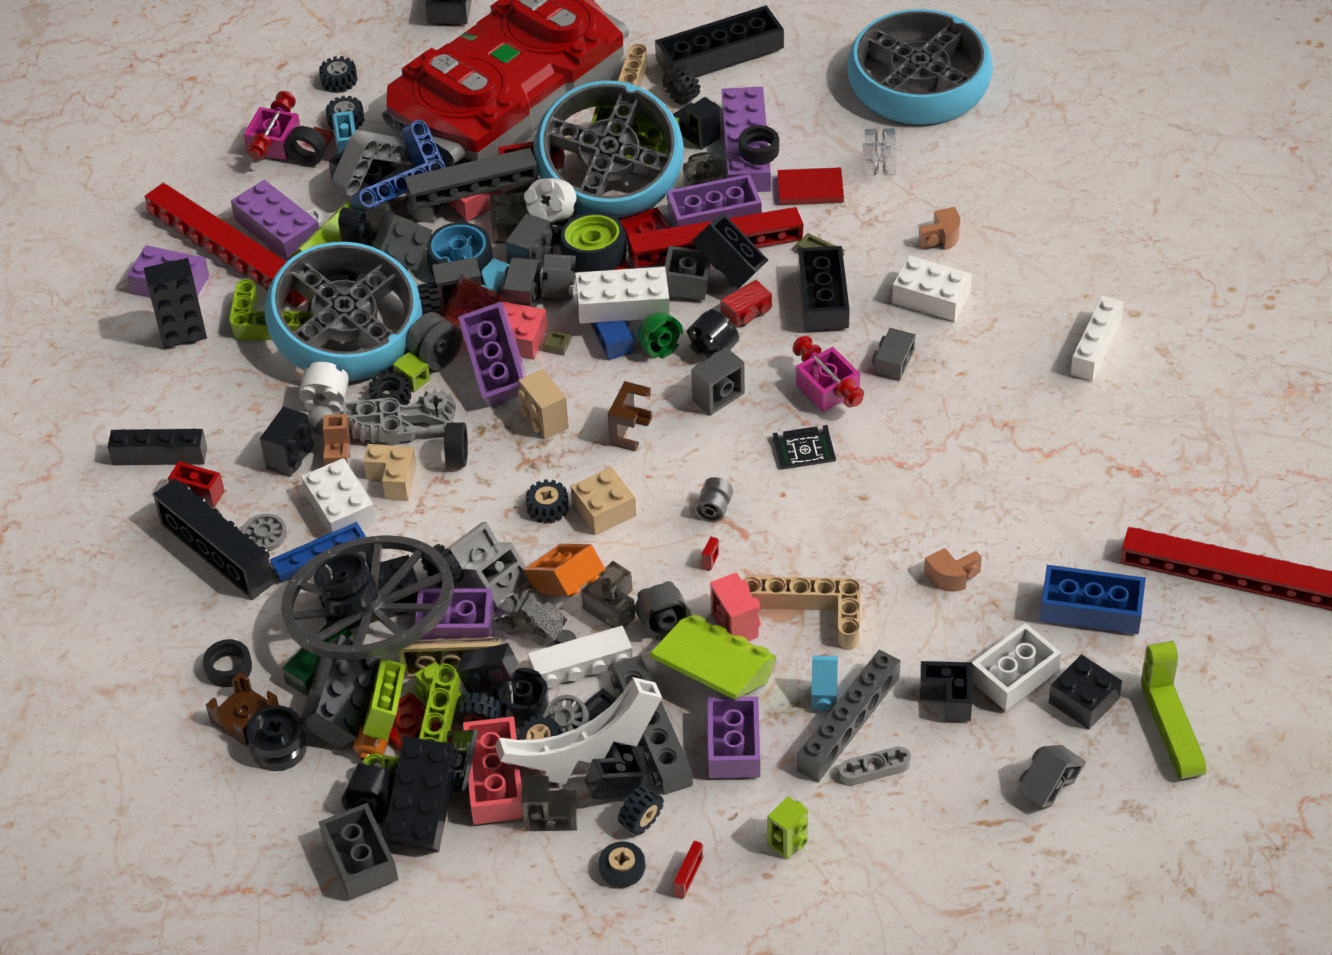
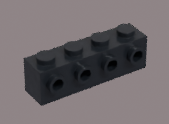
(157, 446)

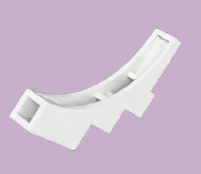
(557, 755)

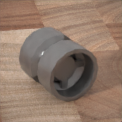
(713, 499)

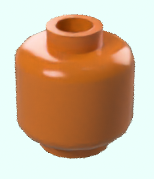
(365, 745)

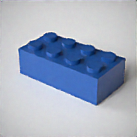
(1092, 599)

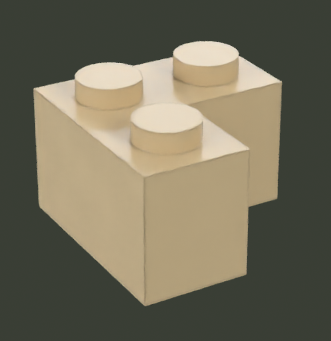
(393, 467)

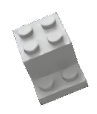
(490, 563)

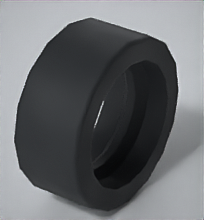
(309, 136)
(761, 155)
(456, 444)
(226, 648)

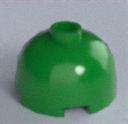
(659, 334)

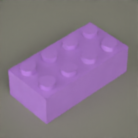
(708, 200)
(273, 218)
(493, 353)

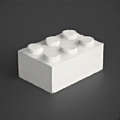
(931, 288)
(338, 497)
(1015, 666)

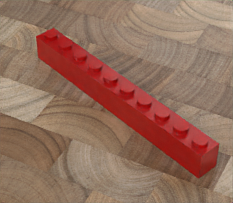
(217, 237)
(1227, 567)

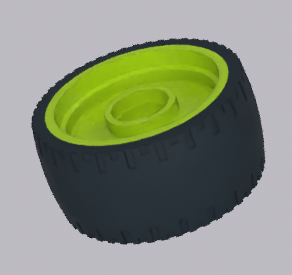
(595, 241)

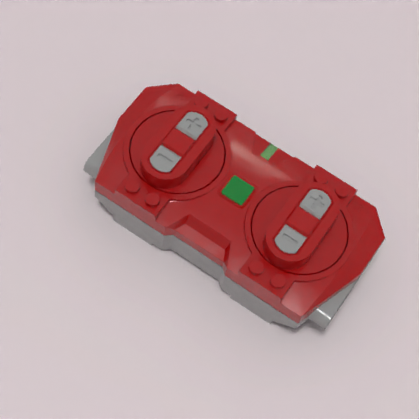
(504, 74)

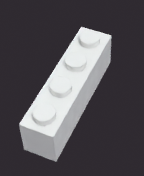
(1097, 338)
(581, 656)

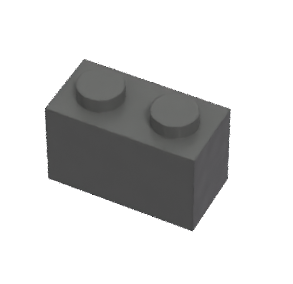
(894, 353)

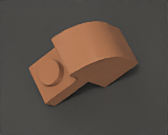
(943, 231)
(336, 438)
(951, 573)

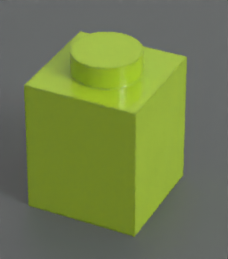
(415, 370)

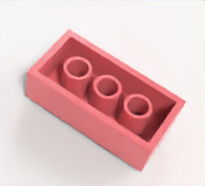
(493, 785)

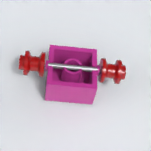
(270, 128)
(826, 376)

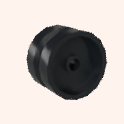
(345, 583)
(276, 738)

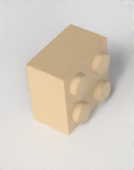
(543, 404)
(603, 500)

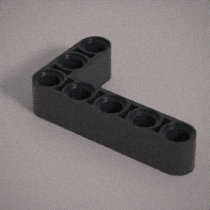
(352, 228)

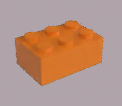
(565, 569)

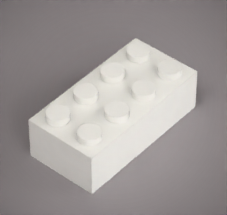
(621, 294)

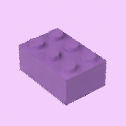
(153, 256)
(467, 616)
(733, 737)

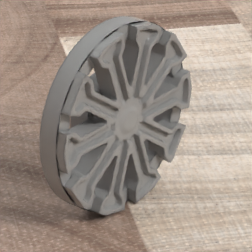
(265, 531)
(567, 715)

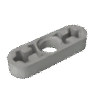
(859, 777)

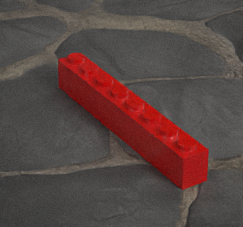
(760, 228)

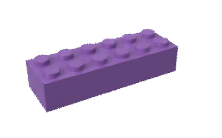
(741, 110)

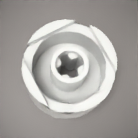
(550, 199)
(323, 386)

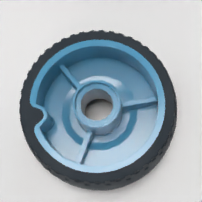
(459, 242)

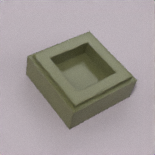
(556, 342)

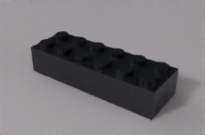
(722, 42)
(214, 538)

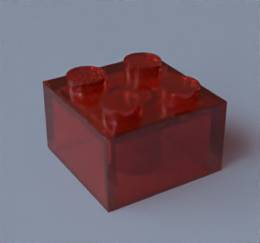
(468, 297)

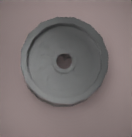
(434, 340)

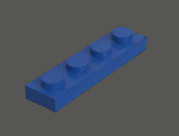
(290, 562)

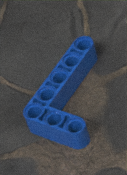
(422, 162)

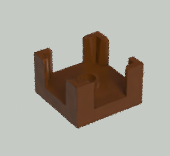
(625, 415)
(238, 709)

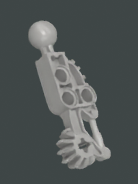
(390, 421)

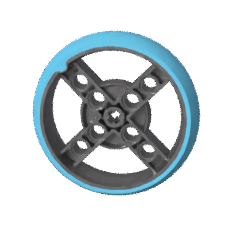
(919, 66)
(627, 100)
(342, 308)

